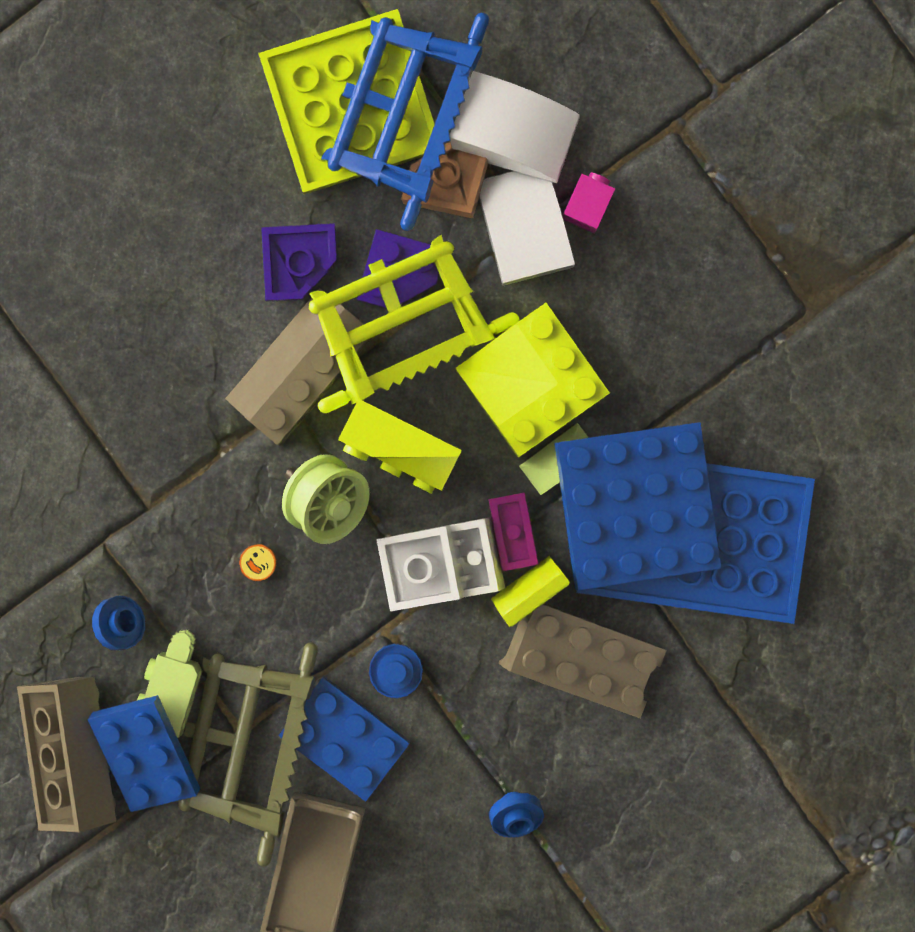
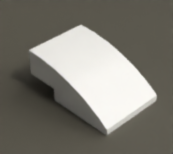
(514, 127)
(524, 227)
(441, 564)

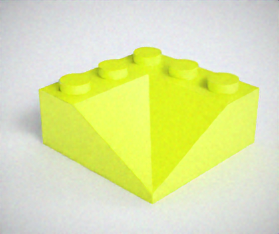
(532, 380)
(398, 446)

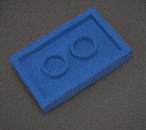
(348, 739)
(144, 753)

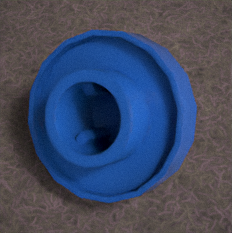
(118, 623)
(395, 670)
(516, 814)

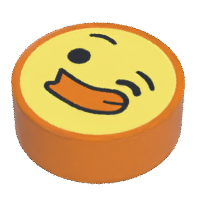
(258, 562)

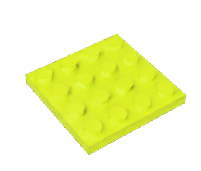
(308, 92)

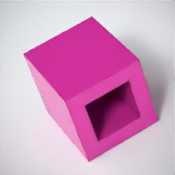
(589, 202)

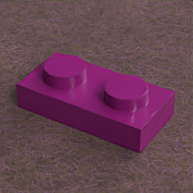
(513, 531)

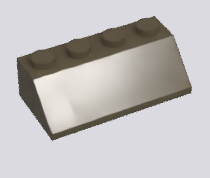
(291, 375)
(64, 756)

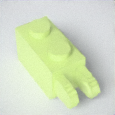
(175, 679)

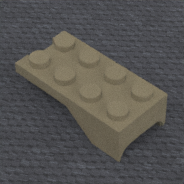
(583, 659)
(312, 865)

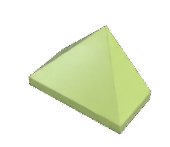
(542, 467)

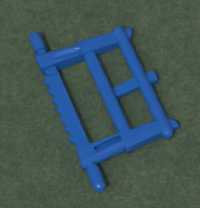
(420, 44)

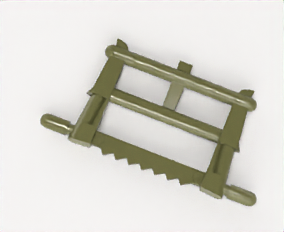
(255, 678)

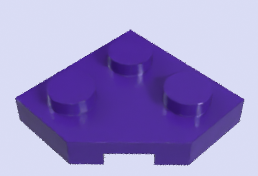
(392, 249)
(296, 259)

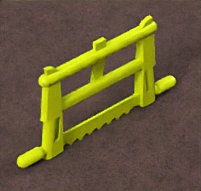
(343, 342)

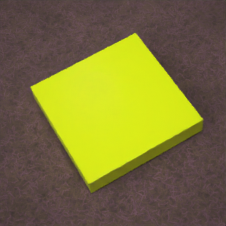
(530, 591)

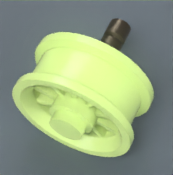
(325, 498)

